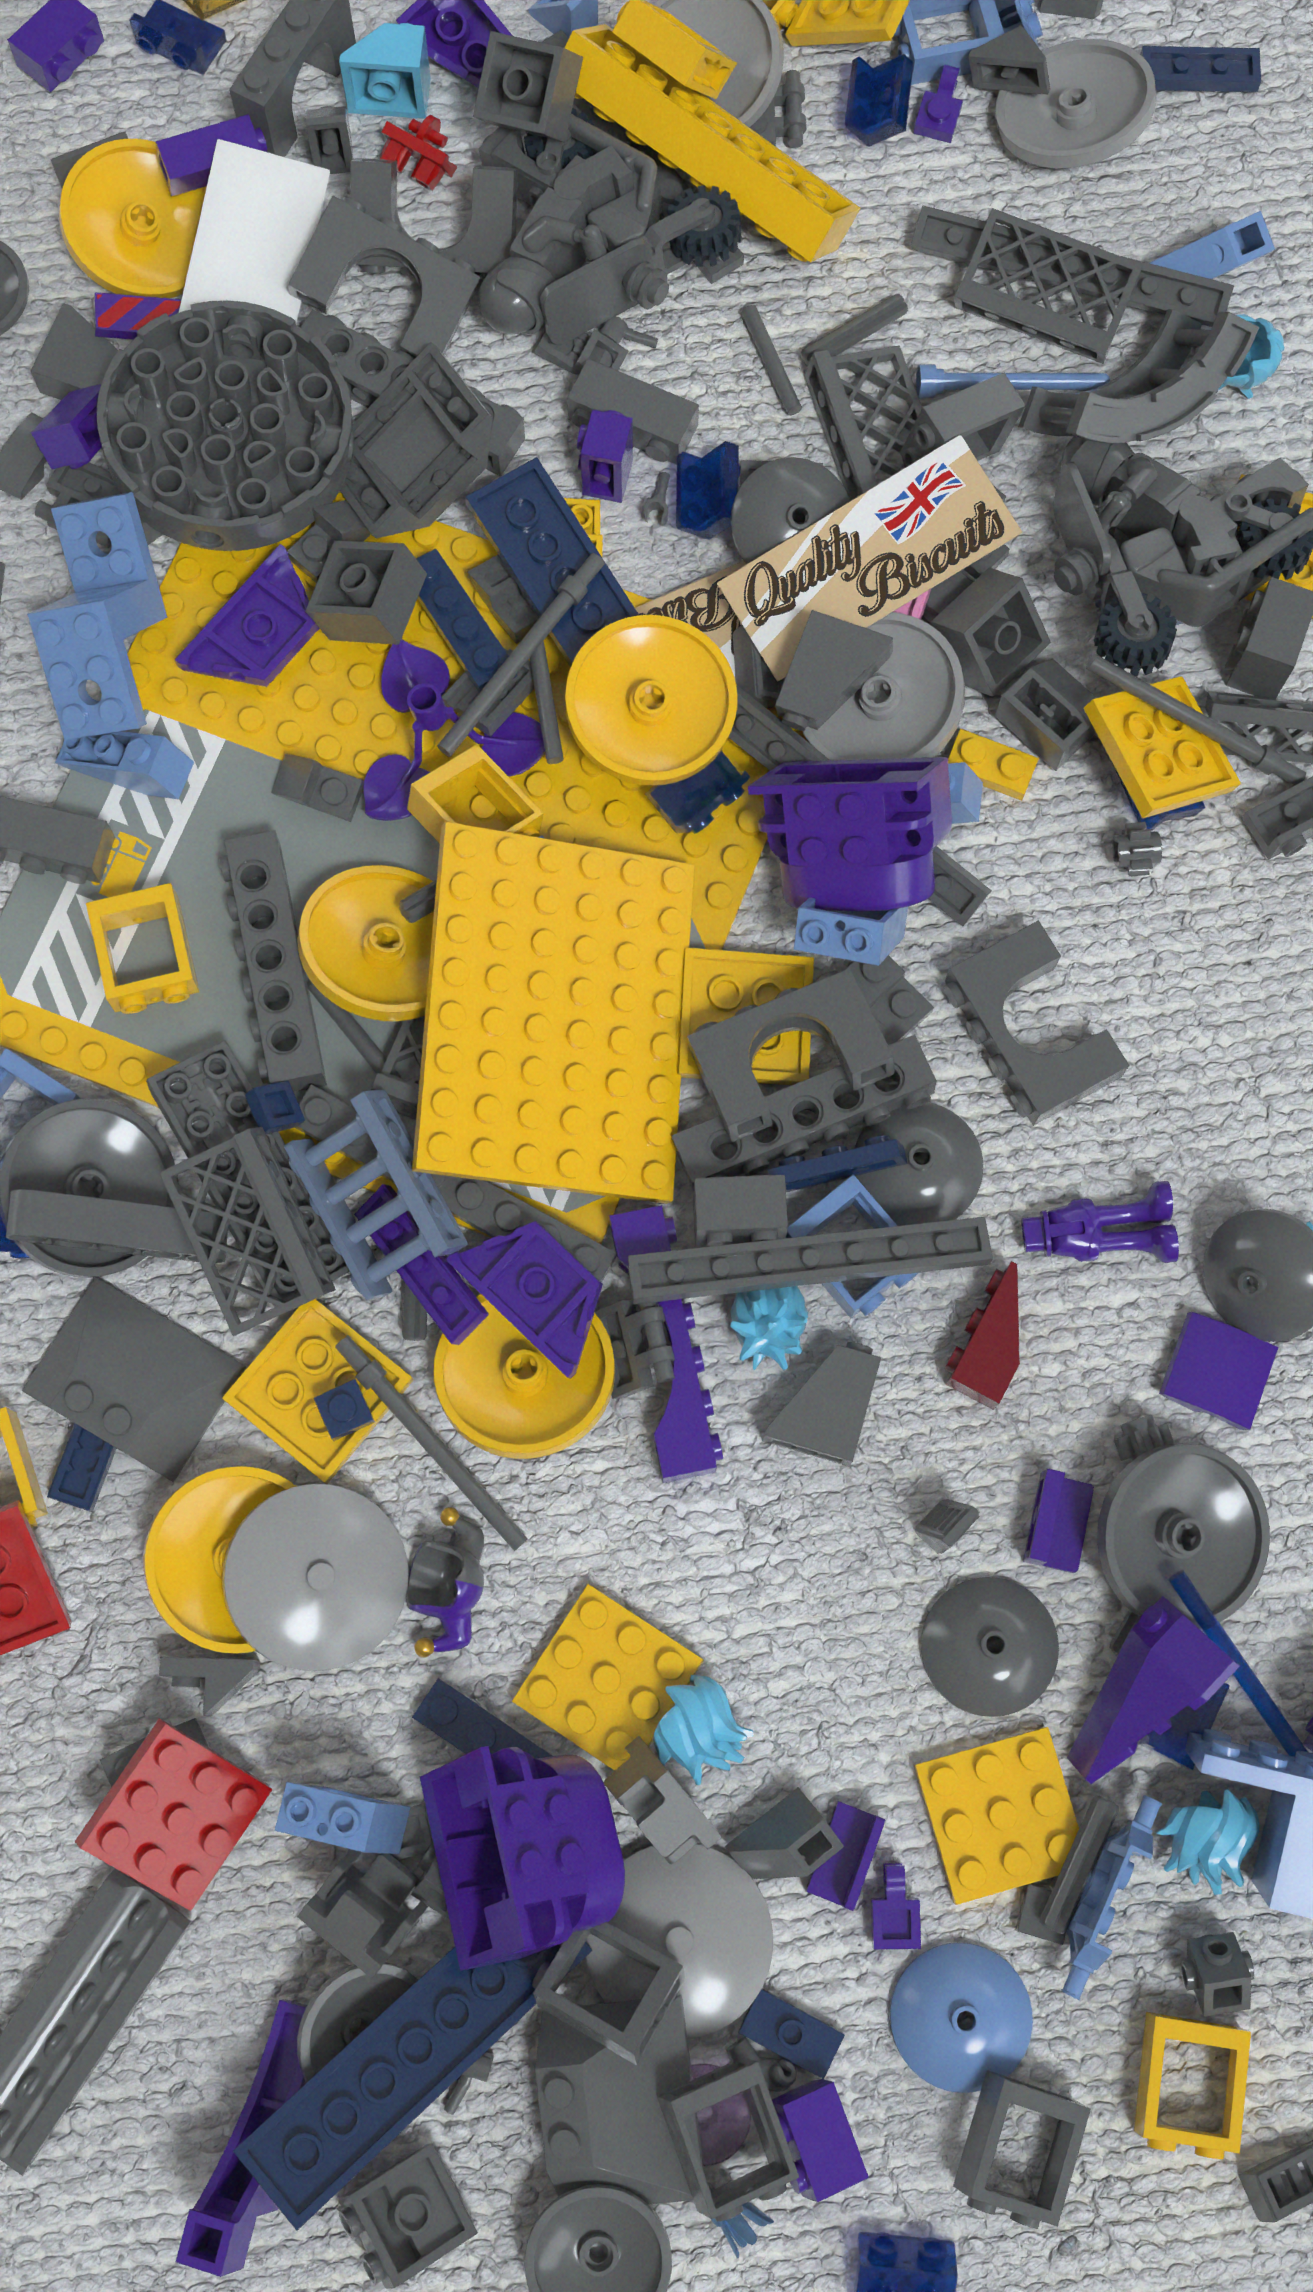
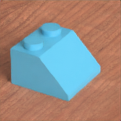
(388, 72)

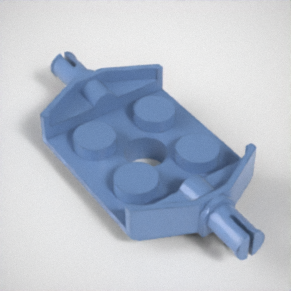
(1094, 1911)

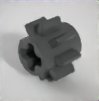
(1137, 849)
(1141, 1436)

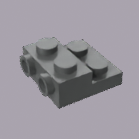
(891, 998)
(406, 2217)

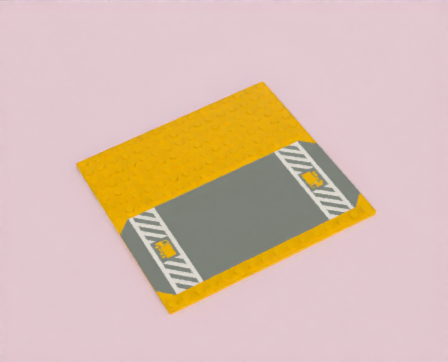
(237, 734)

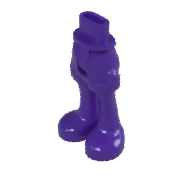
(1078, 1233)

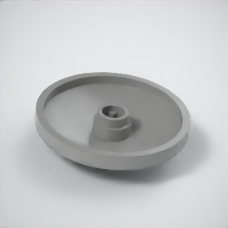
(748, 36)
(1094, 108)
(905, 706)
(315, 1577)
(702, 1917)

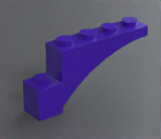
(226, 2212)

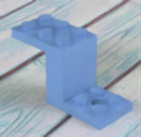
(85, 631)
(1286, 1847)

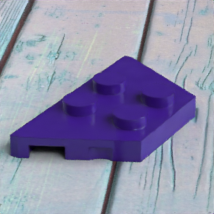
(256, 628)
(536, 1290)

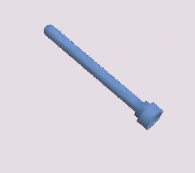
(933, 380)

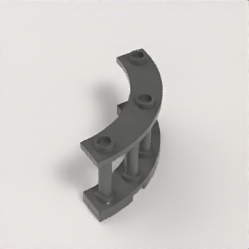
(1152, 392)

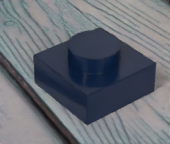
(275, 1107)
(344, 1410)

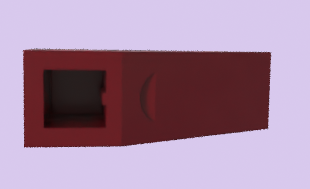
(992, 1351)

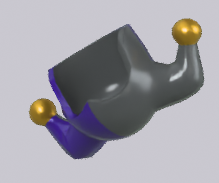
(447, 1584)

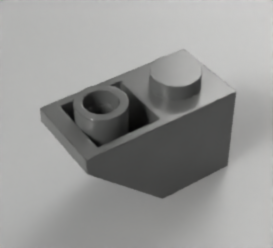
(785, 1841)

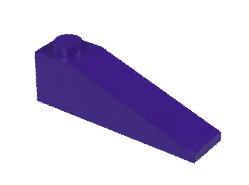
(456, 33)
(1154, 1677)

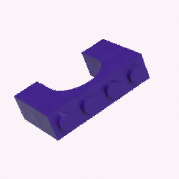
(189, 156)

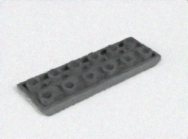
(208, 1106)
(79, 2010)

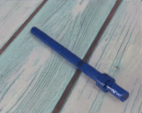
(1244, 1674)

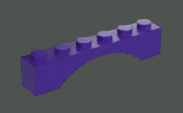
(683, 1435)

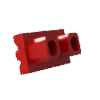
(432, 161)

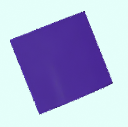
(1218, 1370)

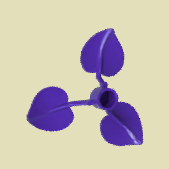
(415, 683)

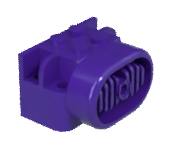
(856, 830)
(522, 1851)

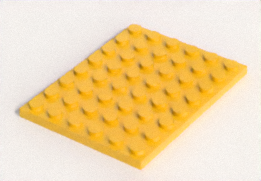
(553, 1016)

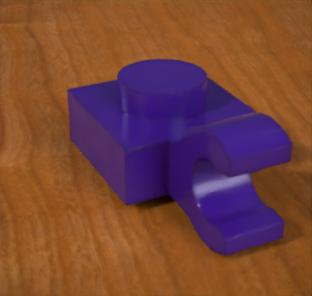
(939, 110)
(895, 1917)

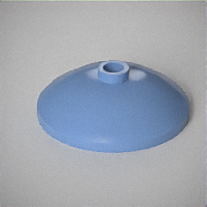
(926, 2011)

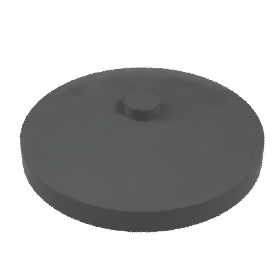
(87, 1152)
(1185, 1513)

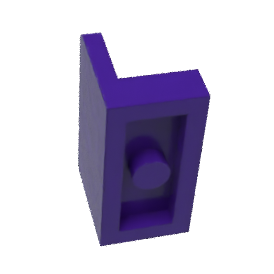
(1058, 1522)
(845, 1872)

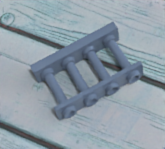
(415, 1194)

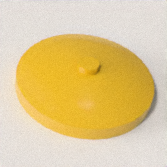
(126, 223)
(650, 700)
(363, 947)
(513, 1397)
(189, 1549)

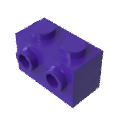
(56, 41)
(70, 430)
(605, 454)
(819, 2140)

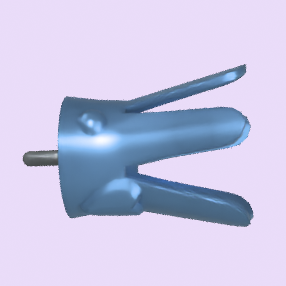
(739, 2228)

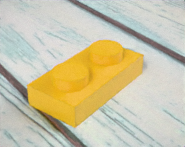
(994, 763)

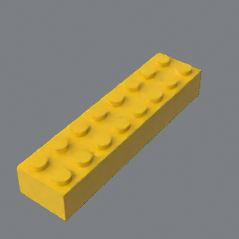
(710, 145)

